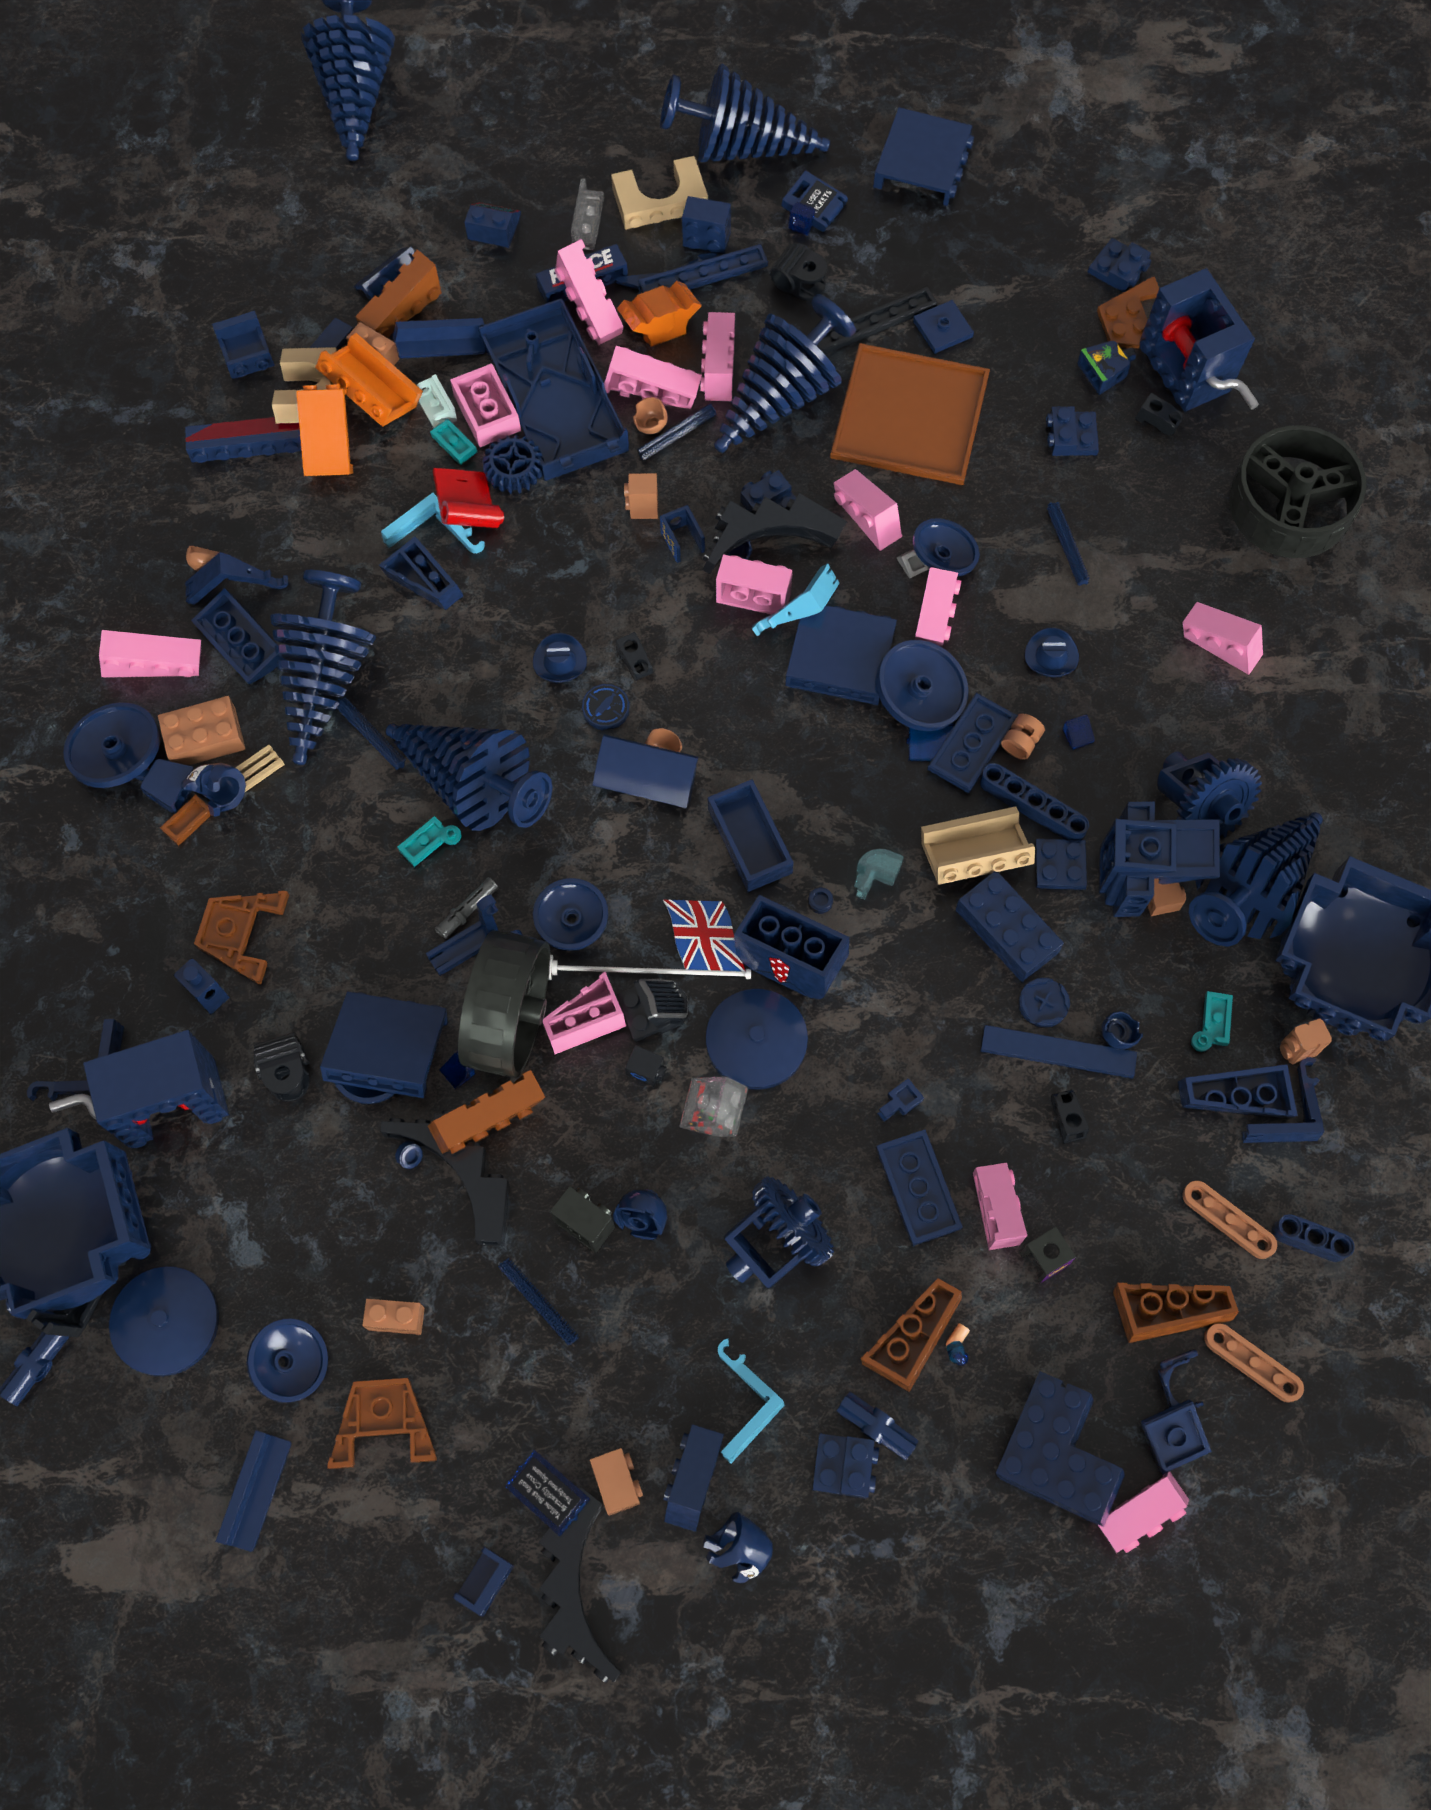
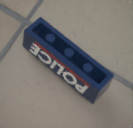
(607, 265)

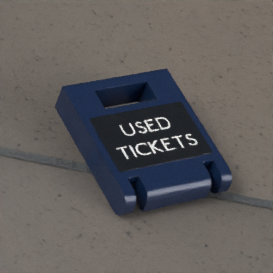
(817, 195)

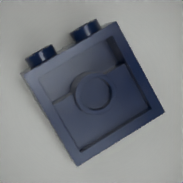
(1120, 264)
(1072, 432)
(772, 486)
(845, 1466)

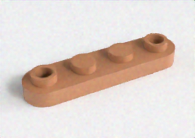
(1229, 1219)
(1254, 1363)

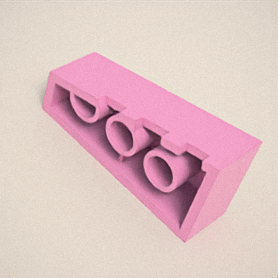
(587, 293)
(650, 377)

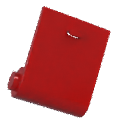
(465, 499)

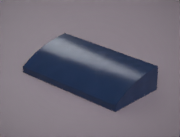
(238, 637)
(645, 771)

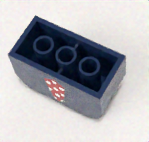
(790, 948)

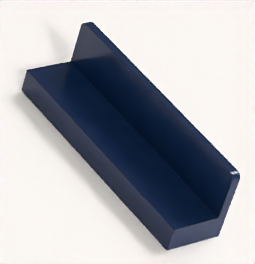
(438, 338)
(254, 1491)

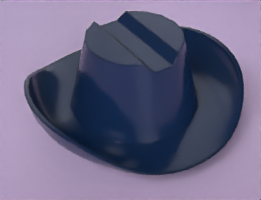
(1052, 653)
(559, 658)

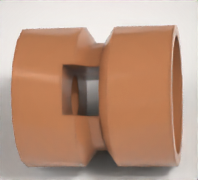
(1022, 737)

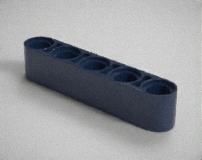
(1029, 792)

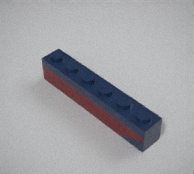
(241, 439)

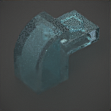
(877, 865)

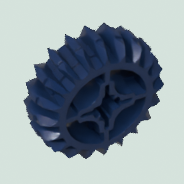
(510, 458)

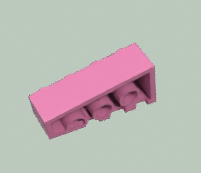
(719, 356)
(148, 655)

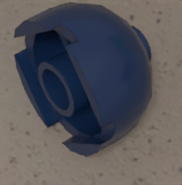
(642, 1213)

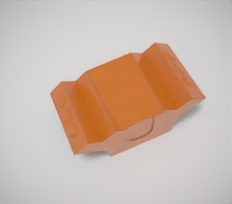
(660, 312)

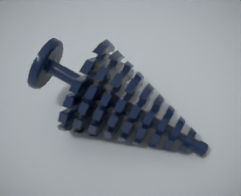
(349, 67)
(739, 121)
(784, 372)
(318, 652)
(477, 772)
(1261, 875)

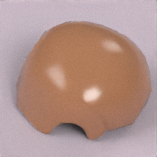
(650, 415)
(198, 557)
(664, 739)

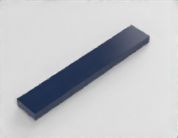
(709, 270)
(1058, 1051)

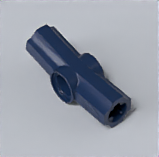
(877, 1425)

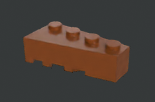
(403, 297)
(486, 1112)
(1165, 1310)
(909, 1343)

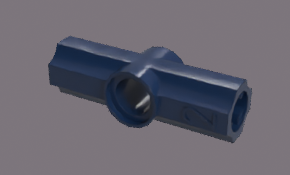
(31, 1367)

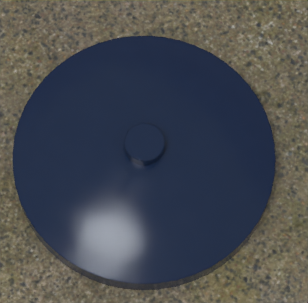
(922, 685)
(112, 745)
(756, 1038)
(164, 1321)

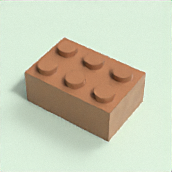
(201, 732)

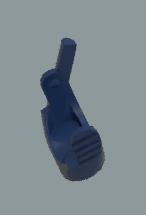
(1166, 1371)

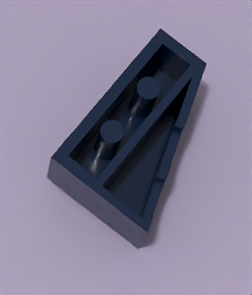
(422, 574)
(692, 1477)

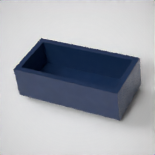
(750, 835)
(1009, 926)

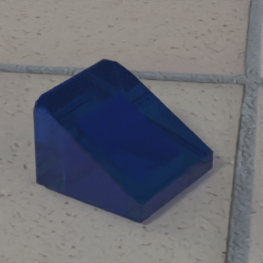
(801, 218)
(1079, 731)
(456, 1072)

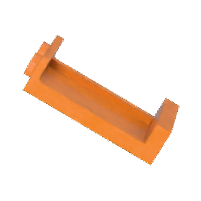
(324, 431)

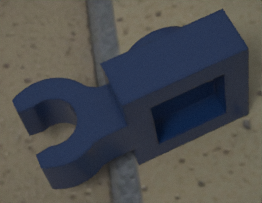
(902, 1098)

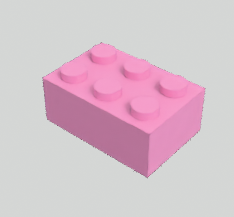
(485, 405)
(753, 584)

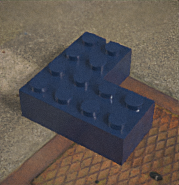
(1044, 1454)

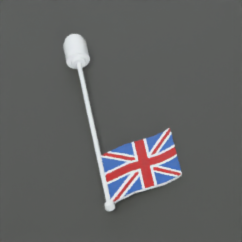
(702, 939)

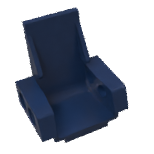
(1151, 849)

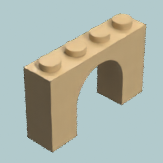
(641, 210)
(297, 365)

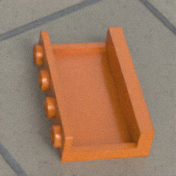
(370, 380)

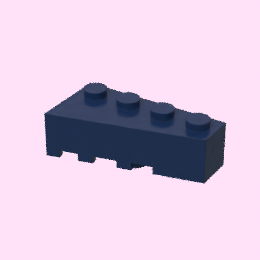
(1246, 1092)

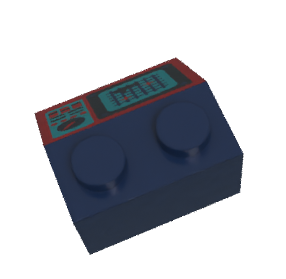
(491, 224)

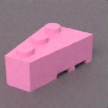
(869, 508)
(937, 606)
(1225, 636)
(585, 1016)
(999, 1206)
(1145, 1513)

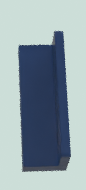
(388, 270)

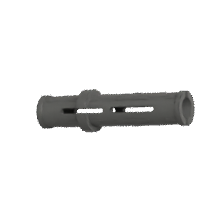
(465, 909)

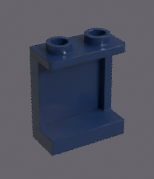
(243, 344)

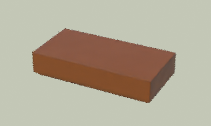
(186, 820)

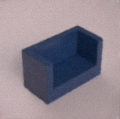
(484, 1582)

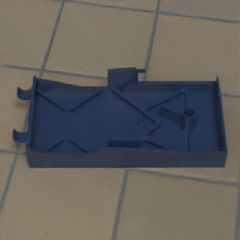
(554, 388)

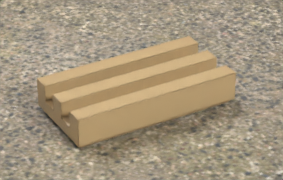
(255, 764)

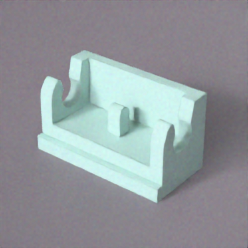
(436, 402)

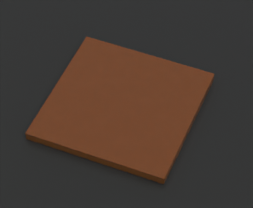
(910, 414)

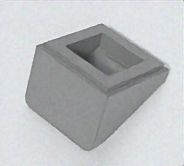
(911, 563)

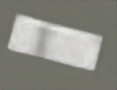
(587, 216)

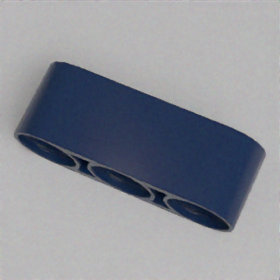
(1325, 1236)

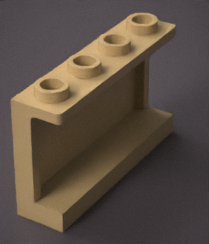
(976, 845)

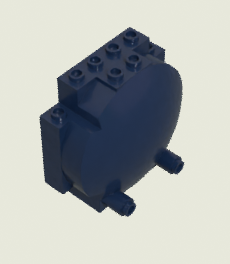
(1361, 950)
(65, 1222)

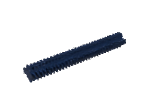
(677, 430)
(1068, 544)
(375, 738)
(537, 1302)

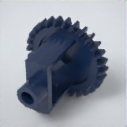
(1222, 794)
(794, 1220)

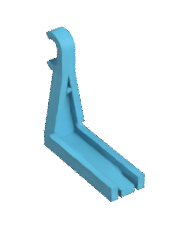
(418, 515)
(806, 604)
(762, 1417)

